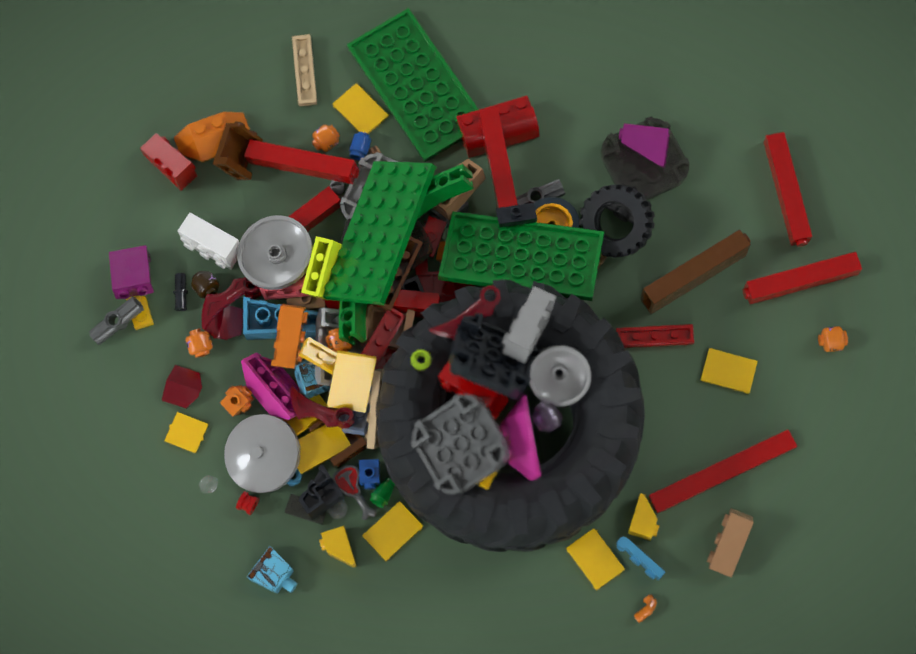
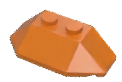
(202, 138)

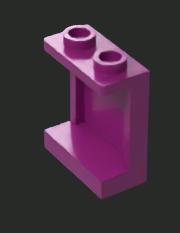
(130, 272)

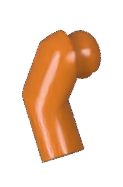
(647, 610)

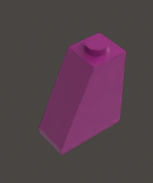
(647, 141)

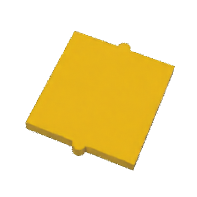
(186, 432)

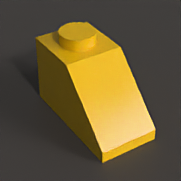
(643, 520)
(338, 545)

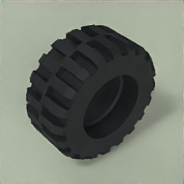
(642, 218)

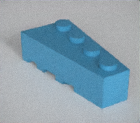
(261, 320)

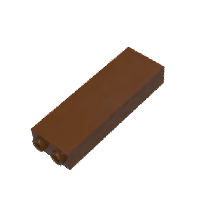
(695, 271)

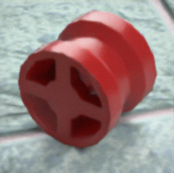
(247, 503)

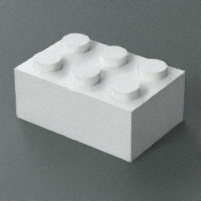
(209, 241)

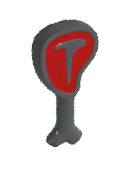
(348, 482)

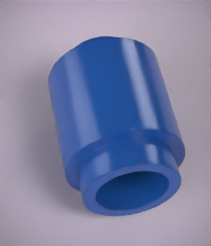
(360, 146)

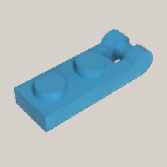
(640, 558)

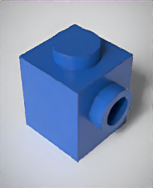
(369, 473)

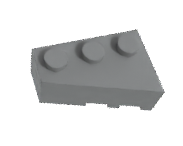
(529, 325)

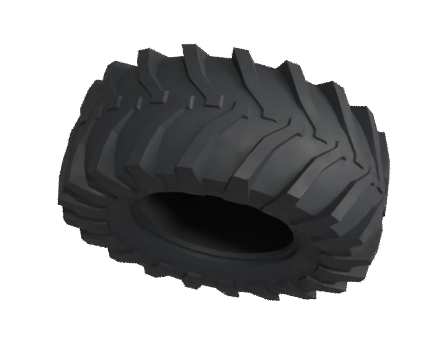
(573, 484)

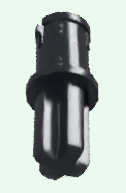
(180, 292)

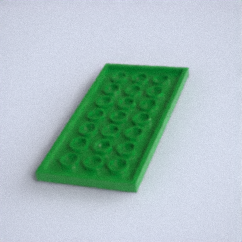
(413, 82)
(379, 232)
(524, 253)

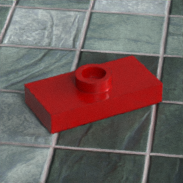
(435, 230)

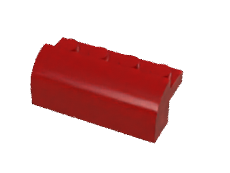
(517, 123)

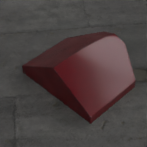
(227, 323)
(182, 387)

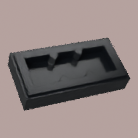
(516, 215)

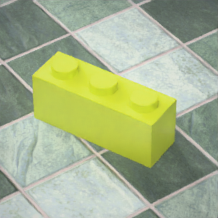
(320, 265)

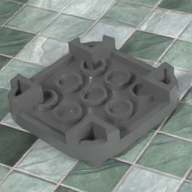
(460, 444)

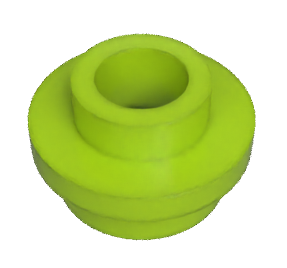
(416, 355)

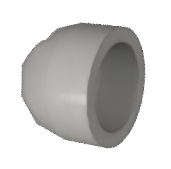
(339, 189)

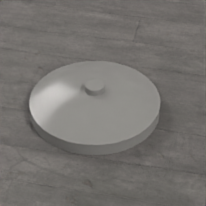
(275, 252)
(262, 453)

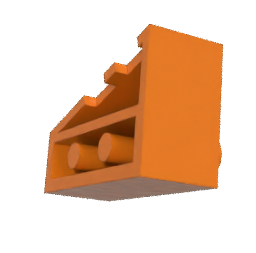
(289, 336)

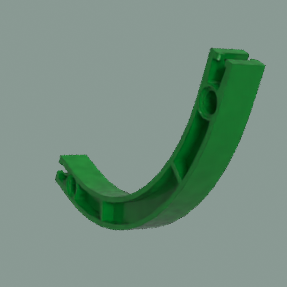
(442, 187)

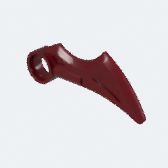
(217, 302)
(481, 306)
(306, 408)

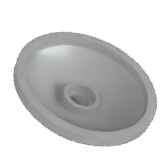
(562, 388)

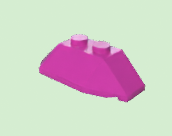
(269, 385)
(520, 439)

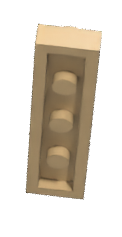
(304, 70)
(371, 435)

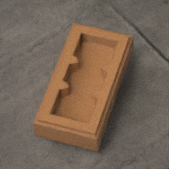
(308, 302)

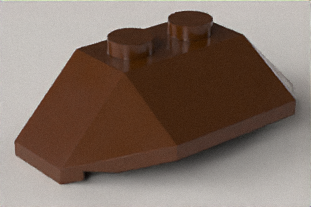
(405, 265)

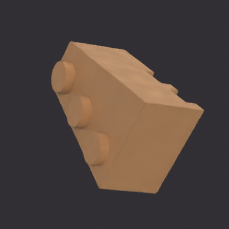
(454, 203)
(730, 542)

